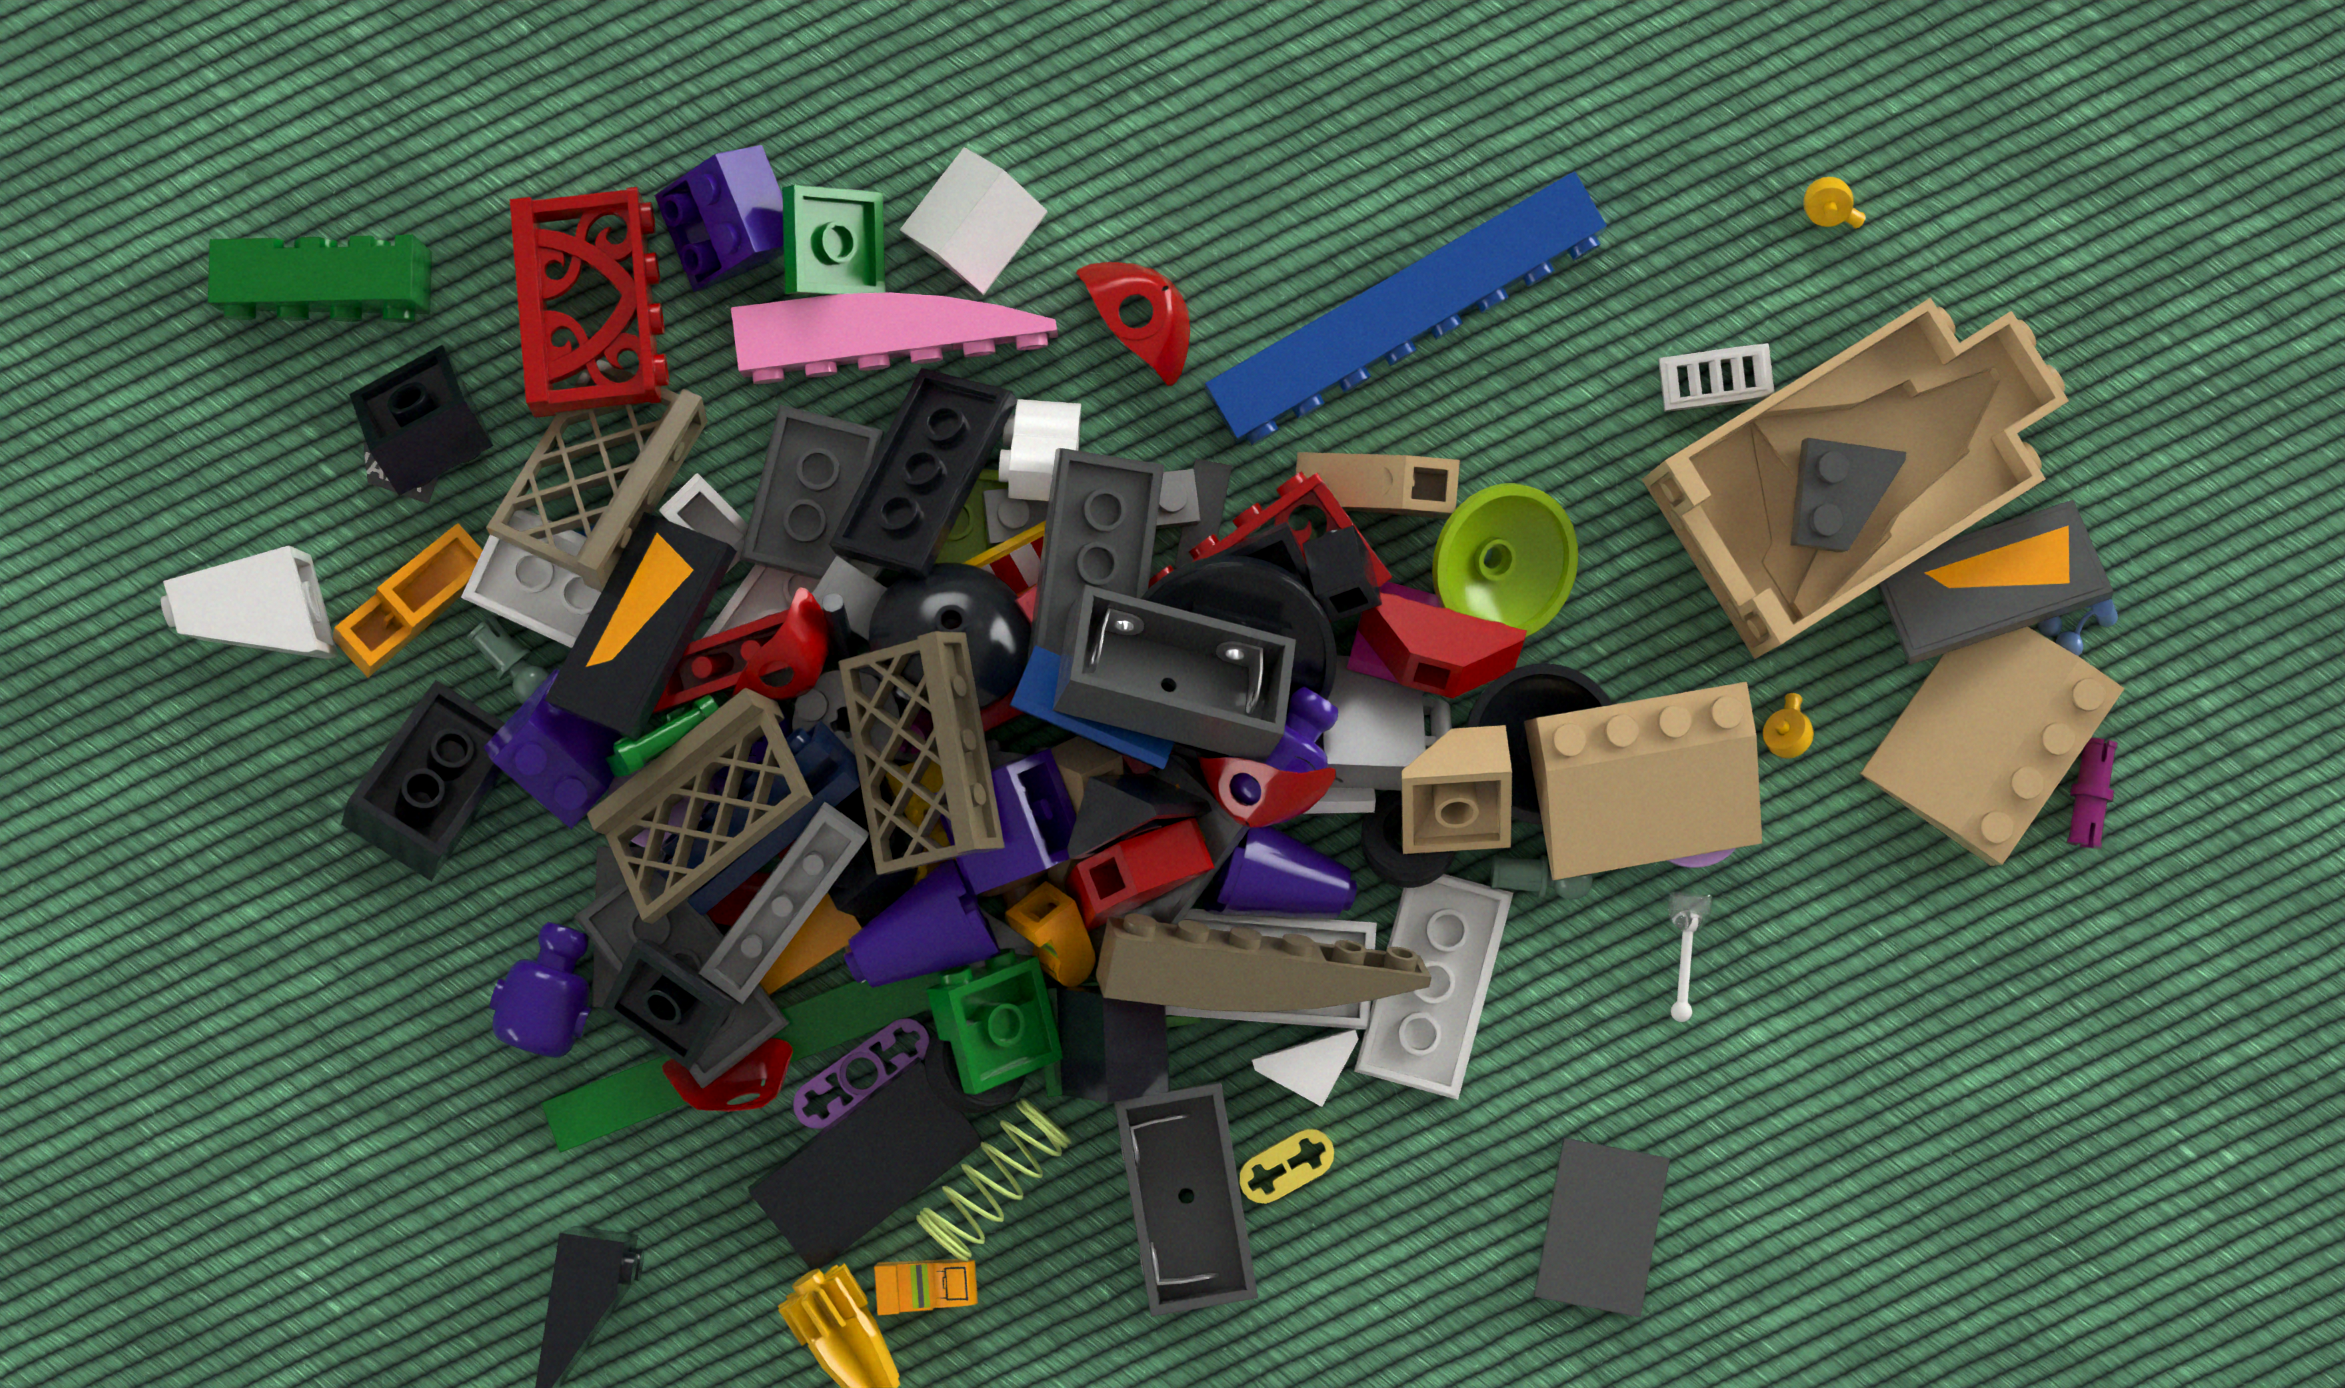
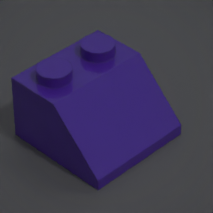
(555, 755)

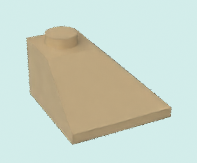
(1459, 793)

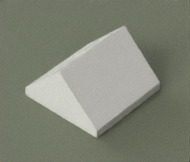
(974, 220)

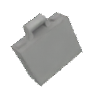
(1378, 729)

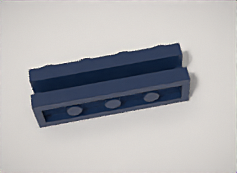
(830, 777)

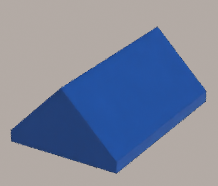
(1036, 698)

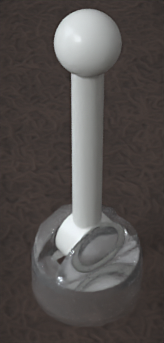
(1689, 914)

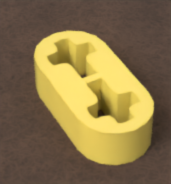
(1293, 1177)

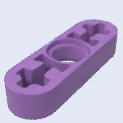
(822, 1085)

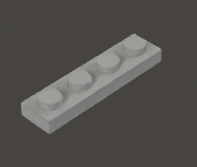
(1010, 516)
(784, 902)

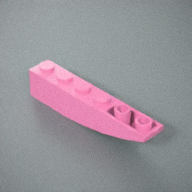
(873, 328)

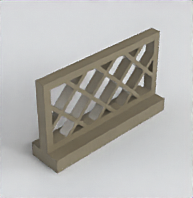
(638, 493)
(958, 735)
(687, 772)

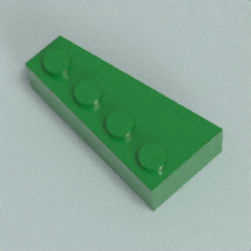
(320, 277)

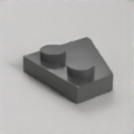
(1839, 491)

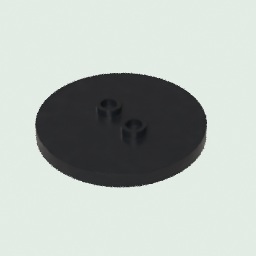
(1261, 598)

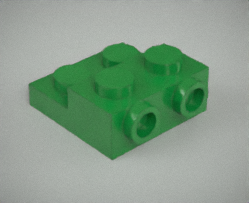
(995, 1019)

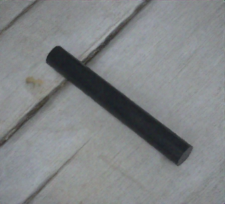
(838, 627)

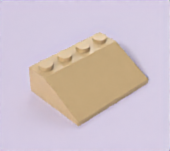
(1992, 738)
(1647, 780)

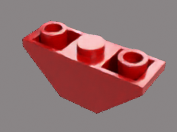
(1439, 647)
(1137, 871)

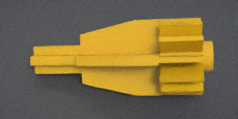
(840, 1330)

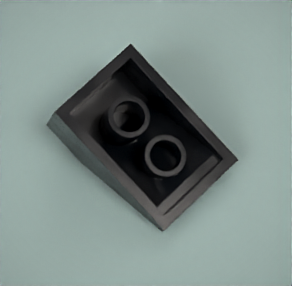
(427, 782)
(587, 1285)

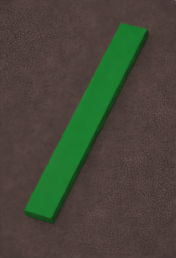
(813, 1027)

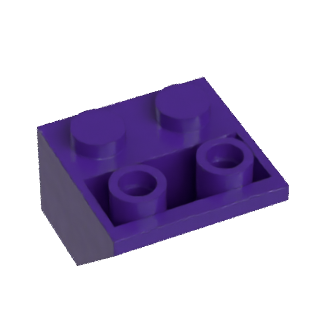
(725, 216)
(1033, 820)

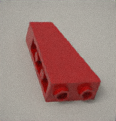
(718, 660)

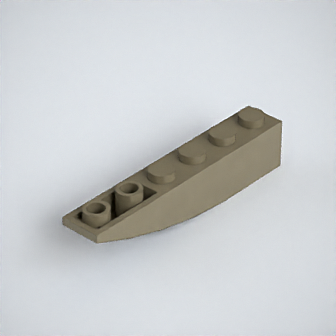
(1244, 970)

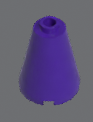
(1279, 878)
(923, 932)

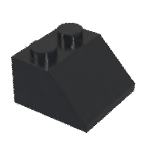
(420, 421)

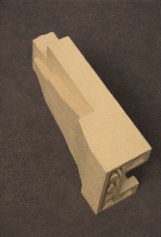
(1894, 390)

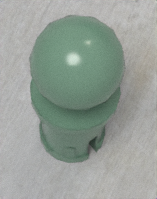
(508, 658)
(1535, 876)

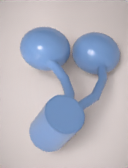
(2104, 613)

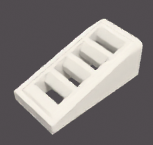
(1740, 394)

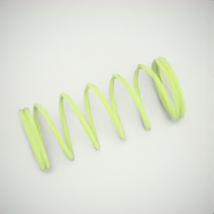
(939, 1227)

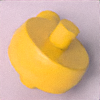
(1831, 203)
(1788, 731)

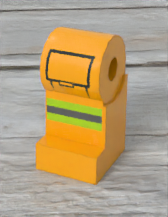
(1058, 934)
(924, 1285)

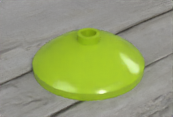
(1530, 558)

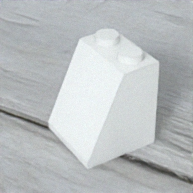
(254, 603)

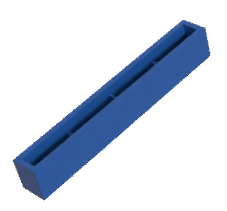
(1407, 308)

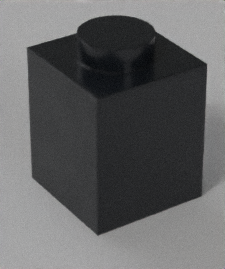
(1342, 573)

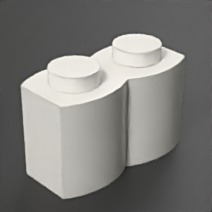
(1034, 436)

